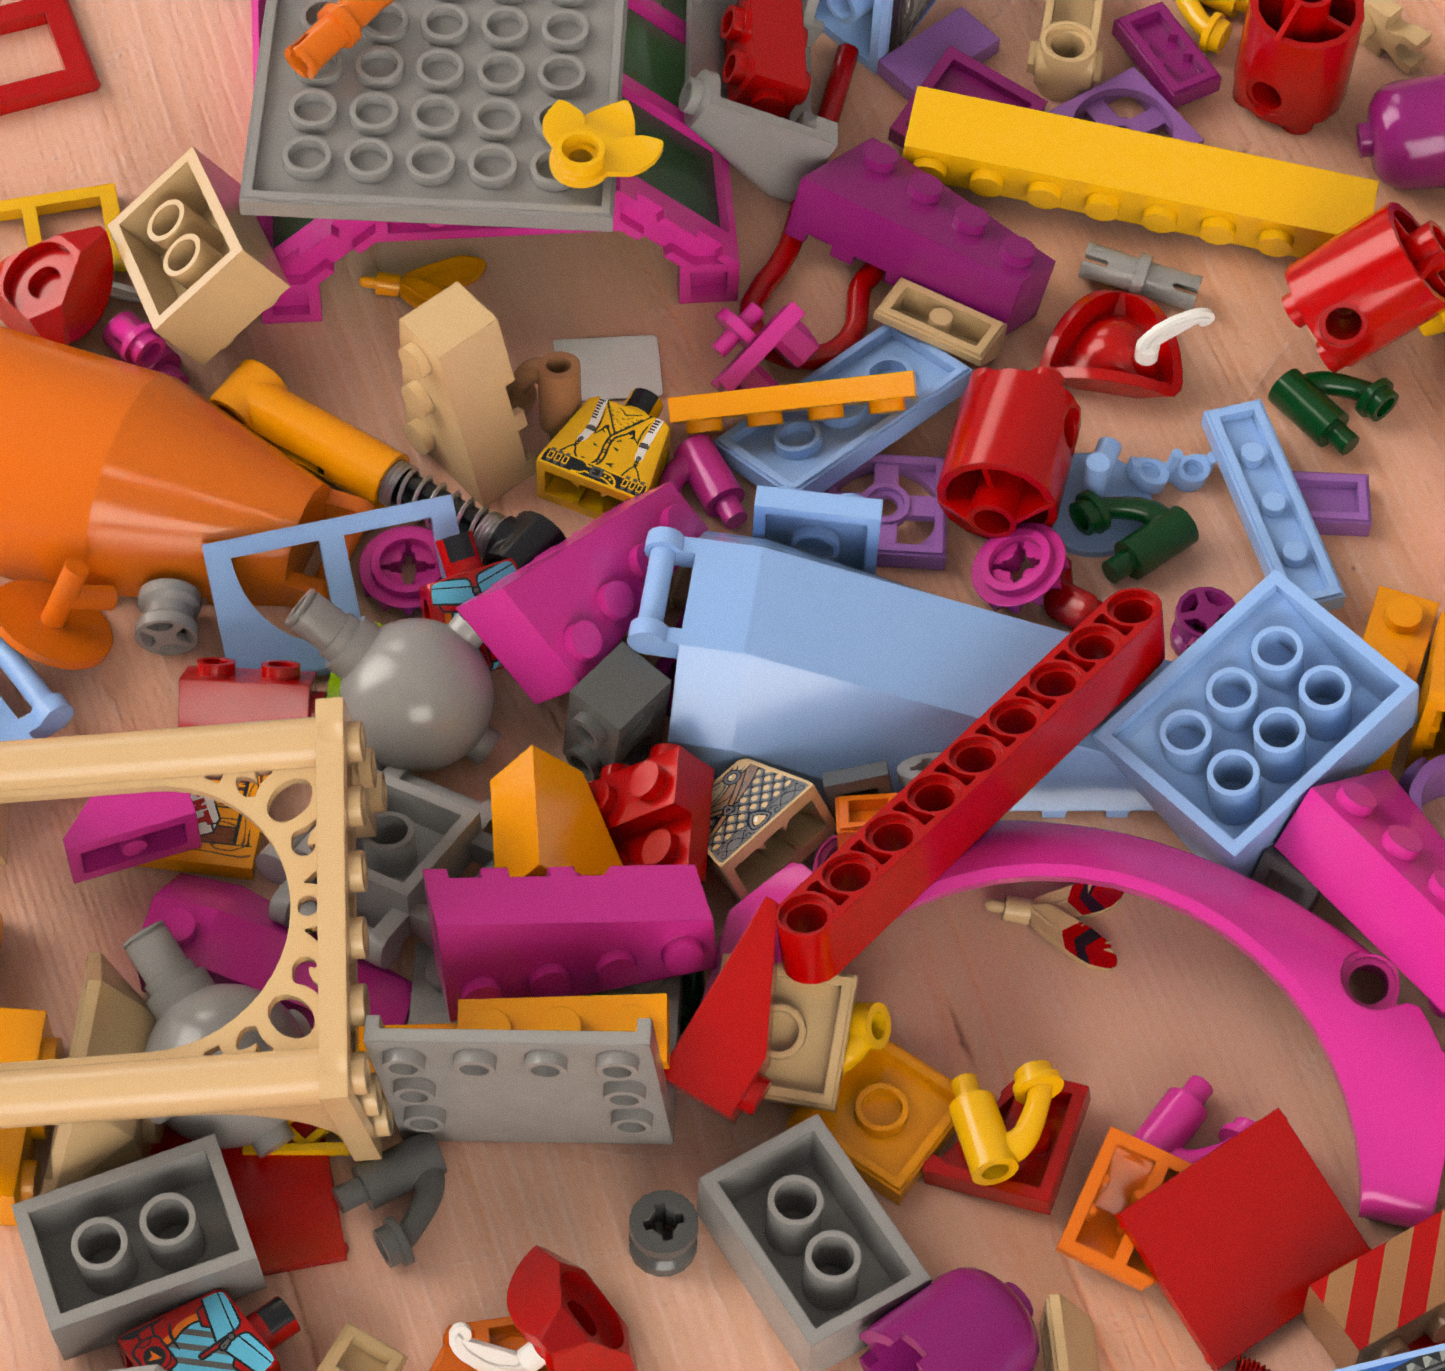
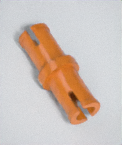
(336, 28)

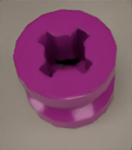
(1197, 607)

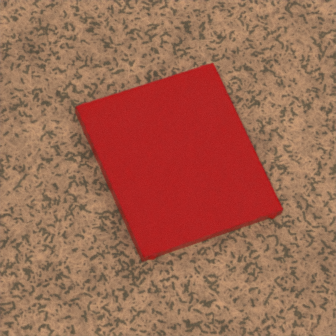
(283, 1204)
(1242, 1237)

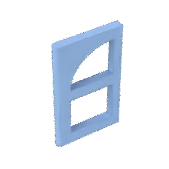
(251, 637)

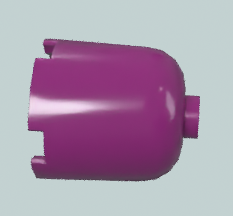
(1406, 133)
(955, 1325)

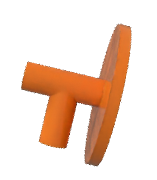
(59, 620)

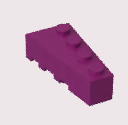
(918, 229)

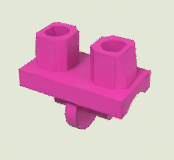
(782, 333)

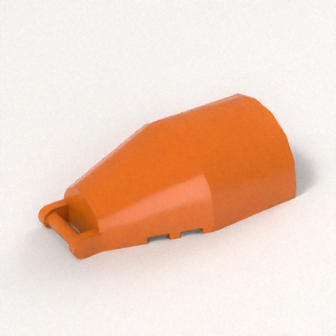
(140, 475)

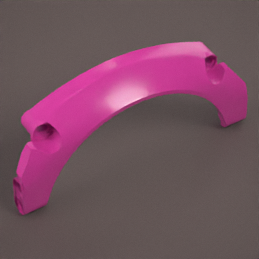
(1377, 1051)

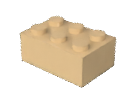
(196, 258)

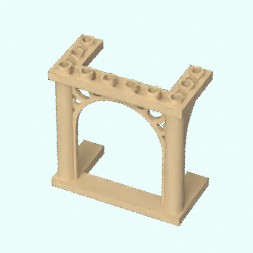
(303, 1079)

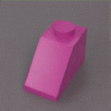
(129, 831)

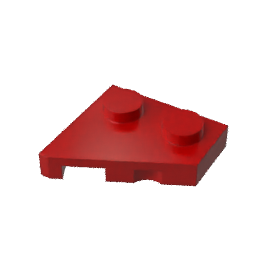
(1040, 1173)

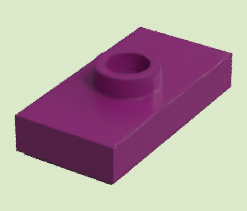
(1166, 55)

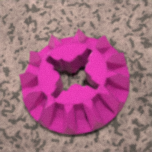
(1005, 555)
(383, 563)

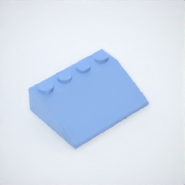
(1255, 720)

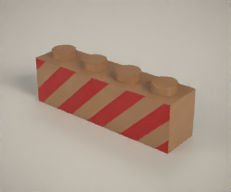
(1382, 1297)

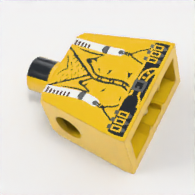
(605, 454)

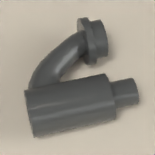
(403, 1167)

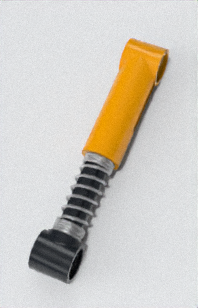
(368, 465)

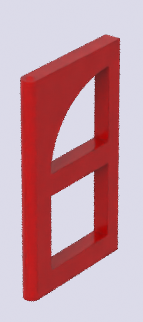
(78, 69)

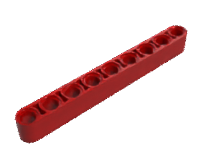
(969, 787)

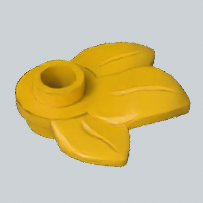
(596, 144)

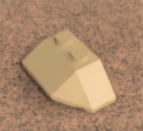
(108, 1022)

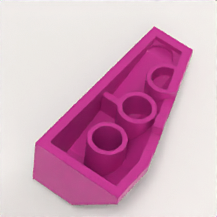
(239, 944)

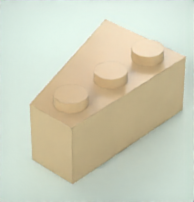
(458, 394)

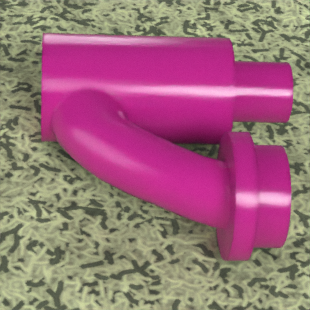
(141, 345)
(710, 478)
(1180, 1116)

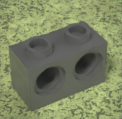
(615, 713)

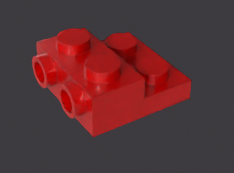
(658, 808)

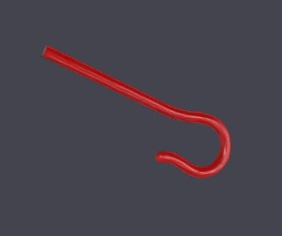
(788, 247)

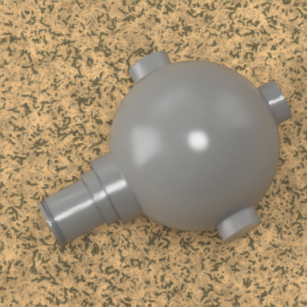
(409, 681)
(193, 1007)

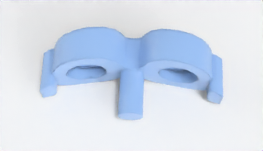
(1185, 472)

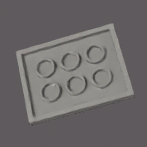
(524, 1081)

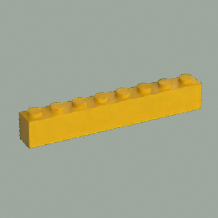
(1132, 175)

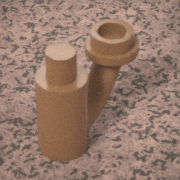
(558, 389)

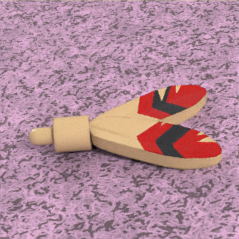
(1058, 921)

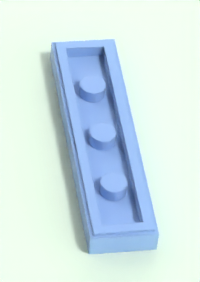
(1270, 500)

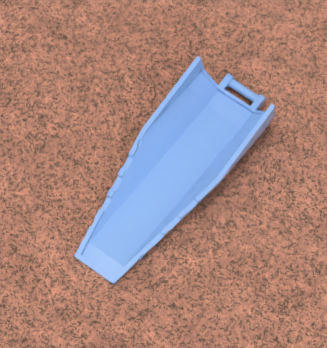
(842, 668)

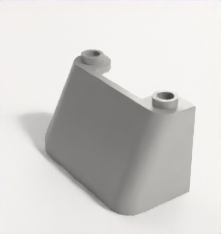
(758, 144)

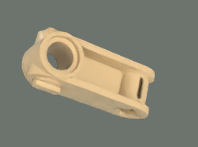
(1067, 53)

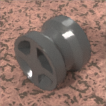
(661, 1250)

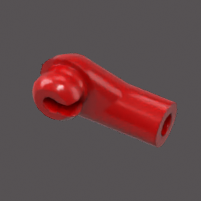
(1070, 603)

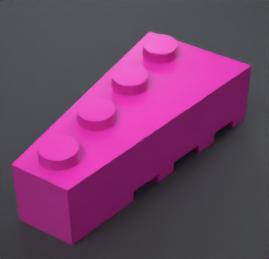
(577, 597)
(1379, 868)
(566, 930)

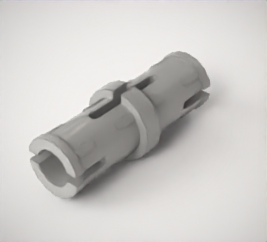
(1140, 276)

